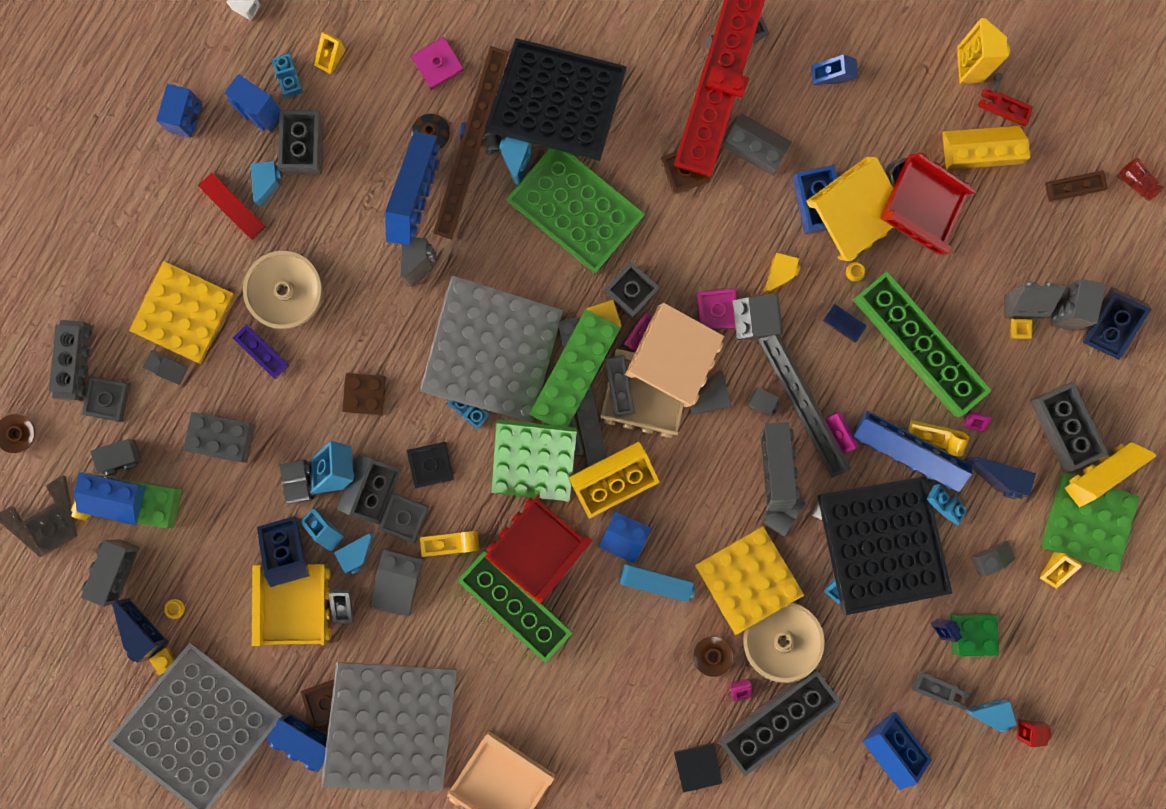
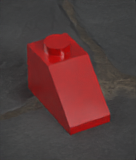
(1033, 733)

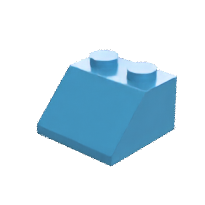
(516, 157)
(331, 468)

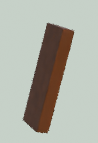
(1076, 186)

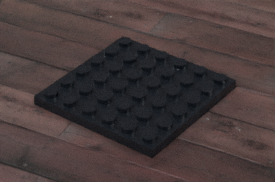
(556, 99)
(884, 545)

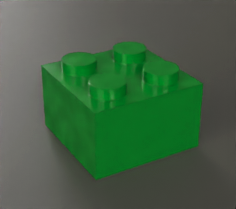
(978, 634)

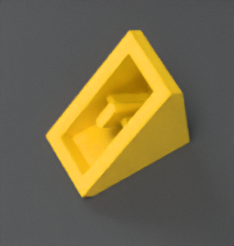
(329, 52)
(607, 311)
(1059, 569)

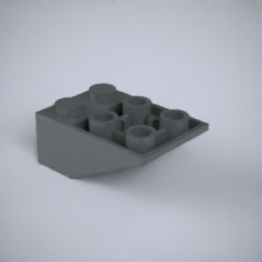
(1032, 301)

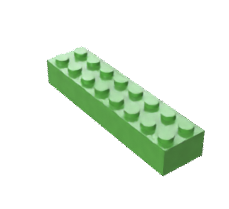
(922, 345)

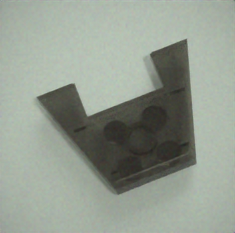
(48, 527)

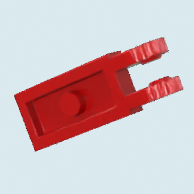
(1006, 107)

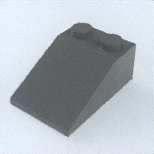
(396, 581)

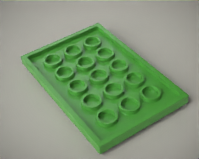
(575, 208)

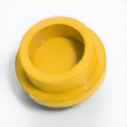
(855, 271)
(174, 608)

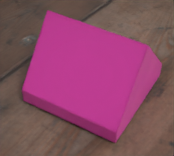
(977, 421)
(741, 689)

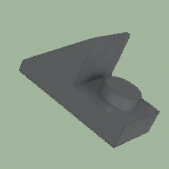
(165, 367)
(341, 606)

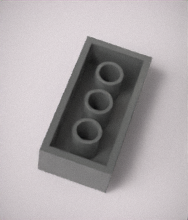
(1069, 427)
(779, 467)

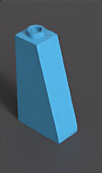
(656, 582)

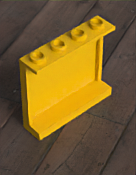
(854, 206)
(291, 611)

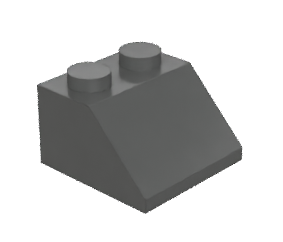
(757, 317)

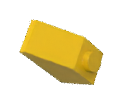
(781, 271)

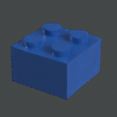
(179, 110)

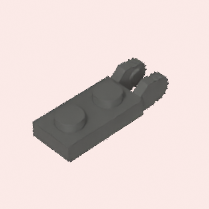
(938, 690)

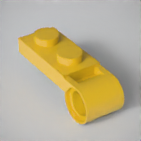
(941, 437)
(449, 543)

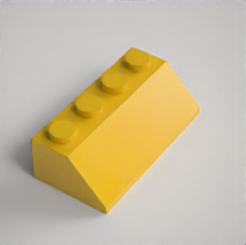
(981, 52)
(985, 147)
(1108, 472)

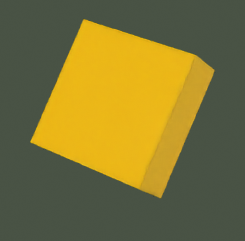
(1021, 329)

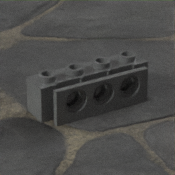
(61, 364)

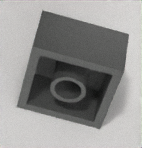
(631, 290)

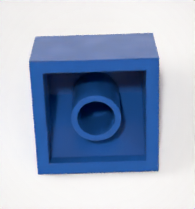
(624, 537)

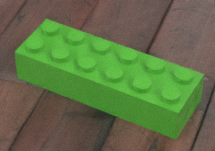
(575, 370)
(515, 608)

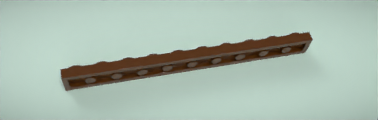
(471, 143)

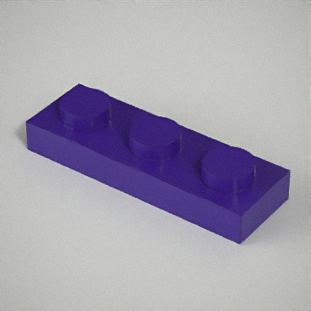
(260, 351)

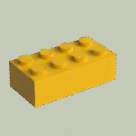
(614, 479)

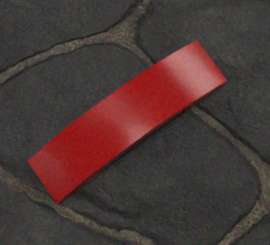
(231, 206)

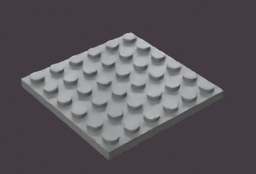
(491, 349)
(388, 727)
(195, 729)

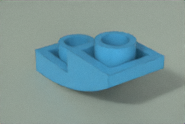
(287, 75)
(473, 415)
(948, 506)

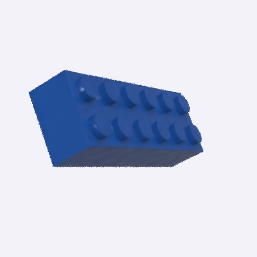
(411, 189)

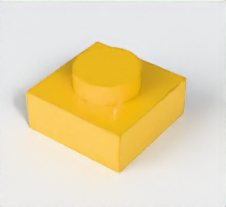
(162, 660)

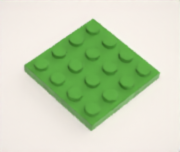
(533, 460)
(1093, 531)

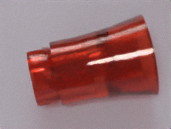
(1140, 179)

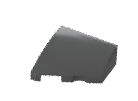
(712, 395)

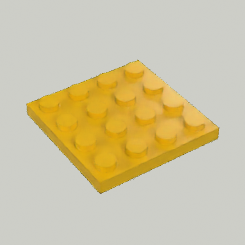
(182, 312)
(749, 580)

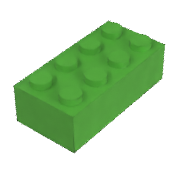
(158, 505)

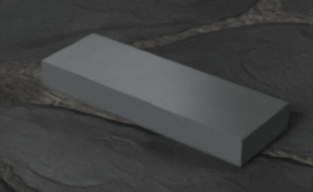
(619, 385)

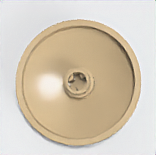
(282, 290)
(785, 644)

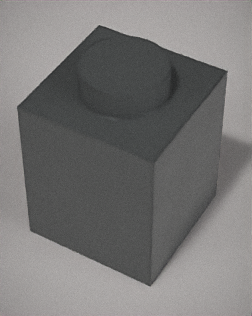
(763, 402)

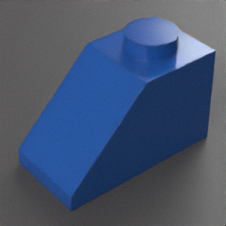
(835, 70)

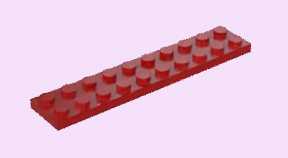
(710, 106)

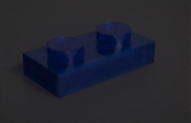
(844, 323)
(947, 630)

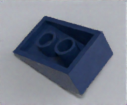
(1117, 323)
(1004, 478)
(282, 552)
(136, 631)

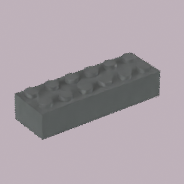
(779, 722)

